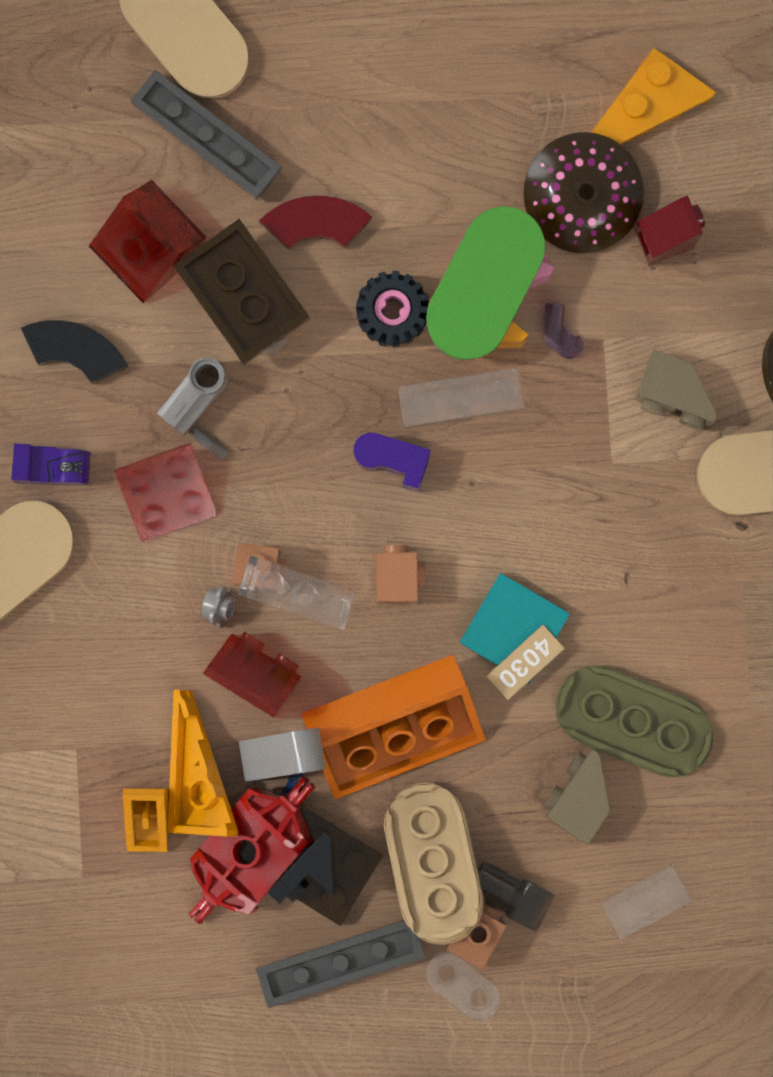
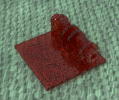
(165, 492)

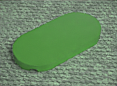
(485, 283)

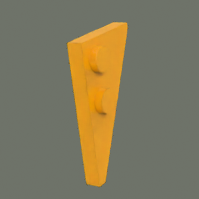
(652, 96)
(195, 786)

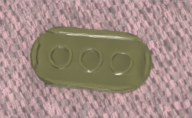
(634, 721)

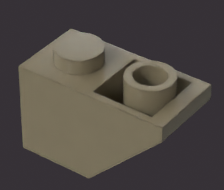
(675, 388)
(582, 801)

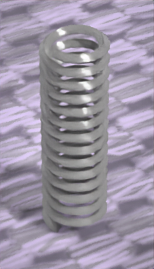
(211, 442)

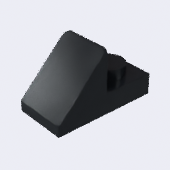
(316, 862)

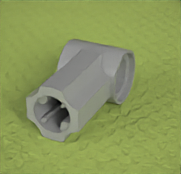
(190, 398)

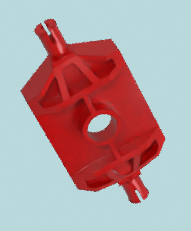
(279, 836)

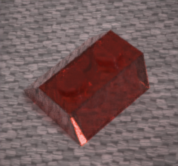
(146, 239)
(253, 674)

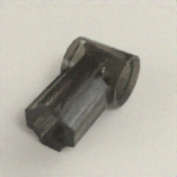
(517, 898)

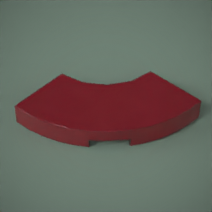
(315, 218)

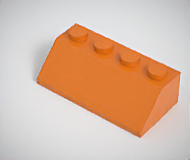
(395, 726)

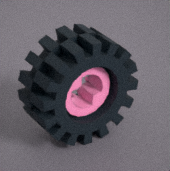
(373, 300)

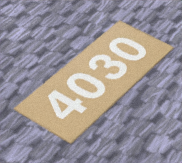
(525, 662)

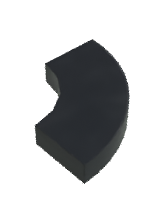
(74, 345)

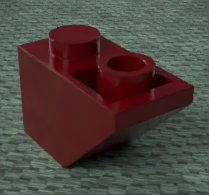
(670, 230)

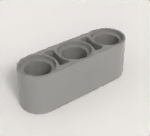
(282, 754)

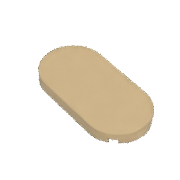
(191, 43)
(738, 474)
(33, 550)
(433, 864)

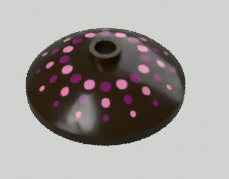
(554, 197)

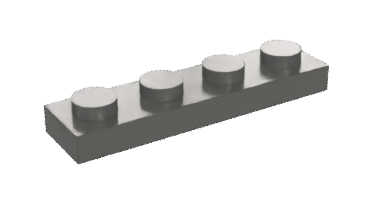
(206, 135)
(339, 963)

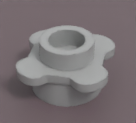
(219, 606)

